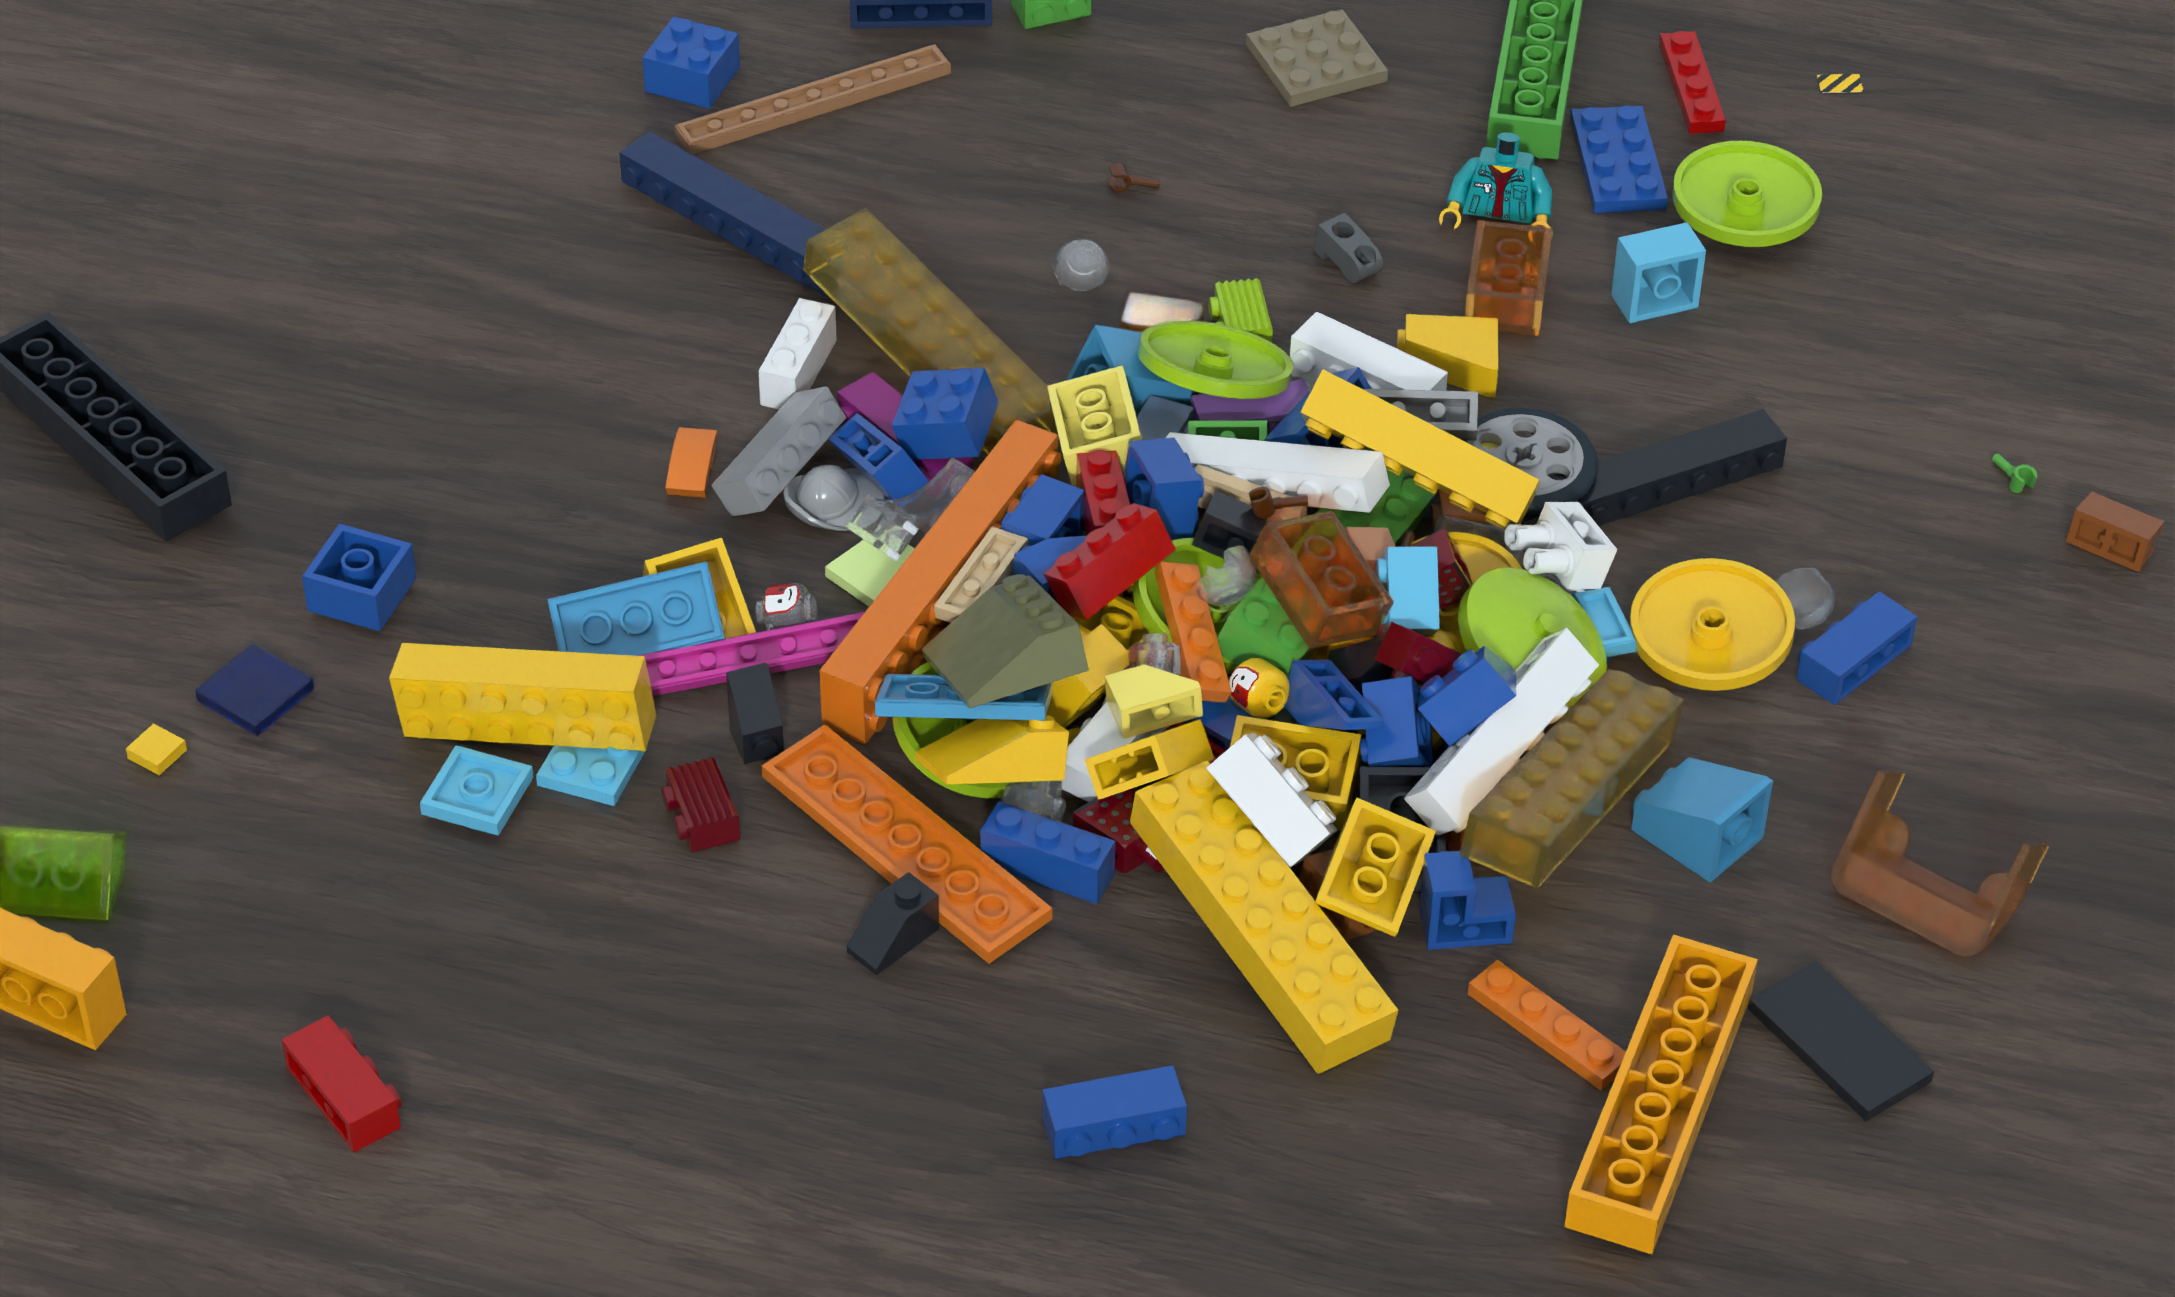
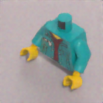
(1501, 186)

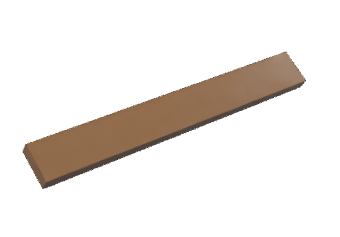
(812, 99)

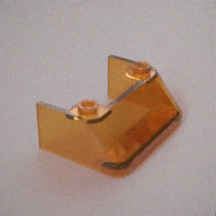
(1879, 877)

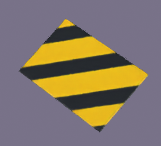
(1840, 83)

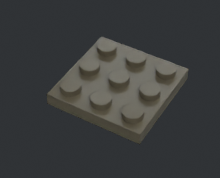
(1316, 57)

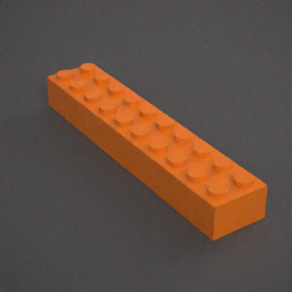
(903, 614)

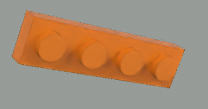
(1192, 629)
(1547, 1024)

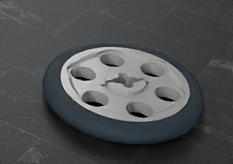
(1548, 430)

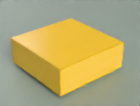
(156, 749)

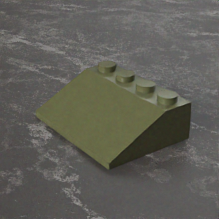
(1007, 643)

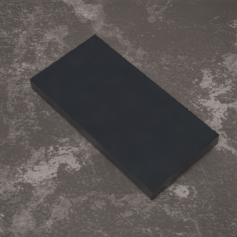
(1840, 1040)

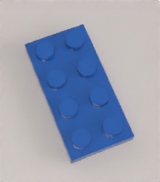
(1618, 159)

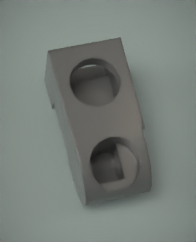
(1348, 249)

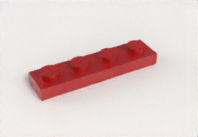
(1692, 82)

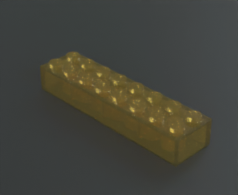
(920, 318)
(1571, 778)

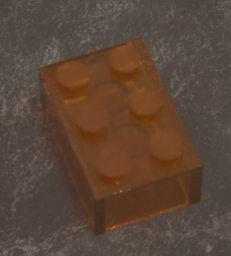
(1509, 275)
(1321, 579)

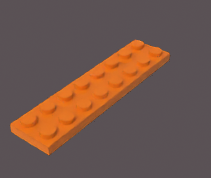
(902, 835)

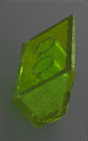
(60, 870)

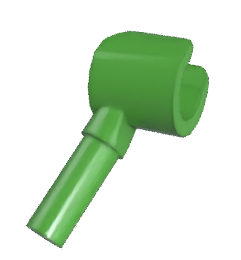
(2019, 475)

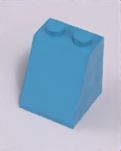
(1117, 347)
(1704, 814)

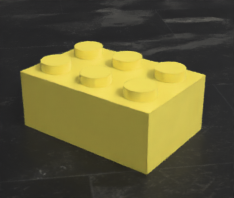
(1094, 415)

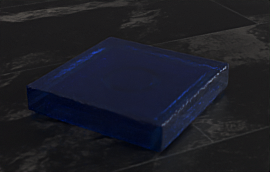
(254, 689)

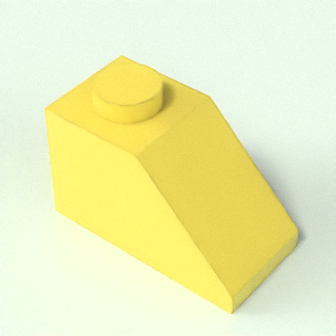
(1151, 699)

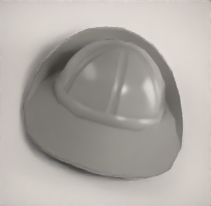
(828, 496)

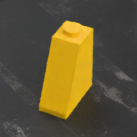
(1457, 345)
(1149, 759)

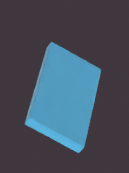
(640, 614)
(933, 698)

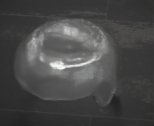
(1081, 264)
(1229, 582)
(1809, 595)

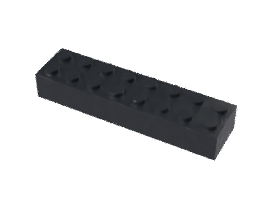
(110, 428)

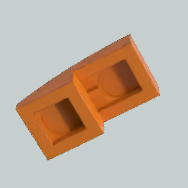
(691, 462)

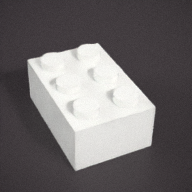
(1273, 797)

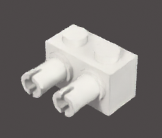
(1564, 544)

